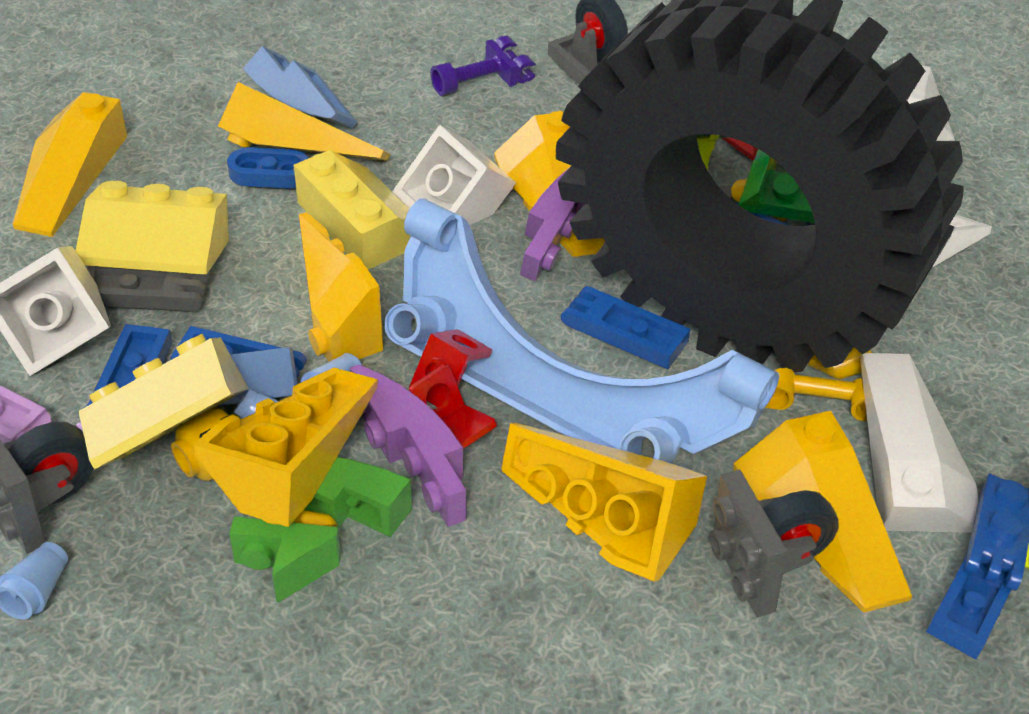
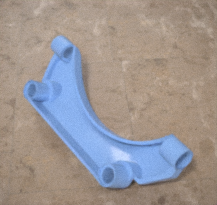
(451, 291)

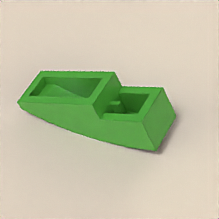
(365, 495)

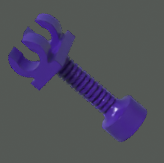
(504, 63)

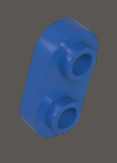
(264, 167)

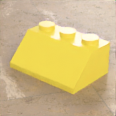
(352, 206)
(153, 228)
(159, 399)

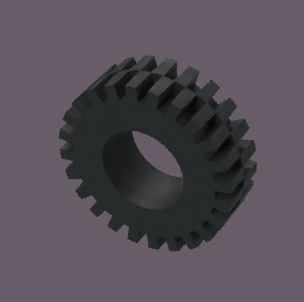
(815, 109)

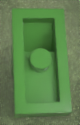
(295, 552)

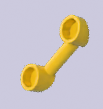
(791, 383)

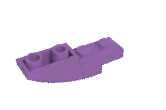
(547, 225)
(415, 433)

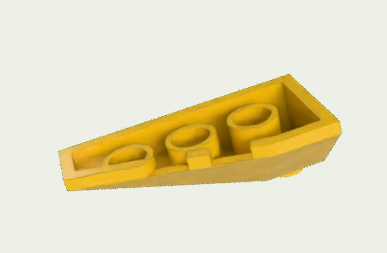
(272, 124)
(68, 161)
(532, 164)
(341, 296)
(286, 448)
(819, 458)
(620, 499)

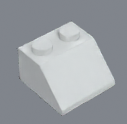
(455, 177)
(50, 309)

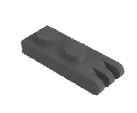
(149, 288)

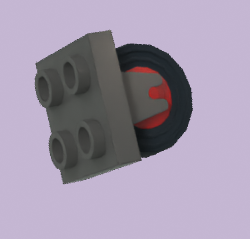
(598, 30)
(38, 472)
(767, 537)

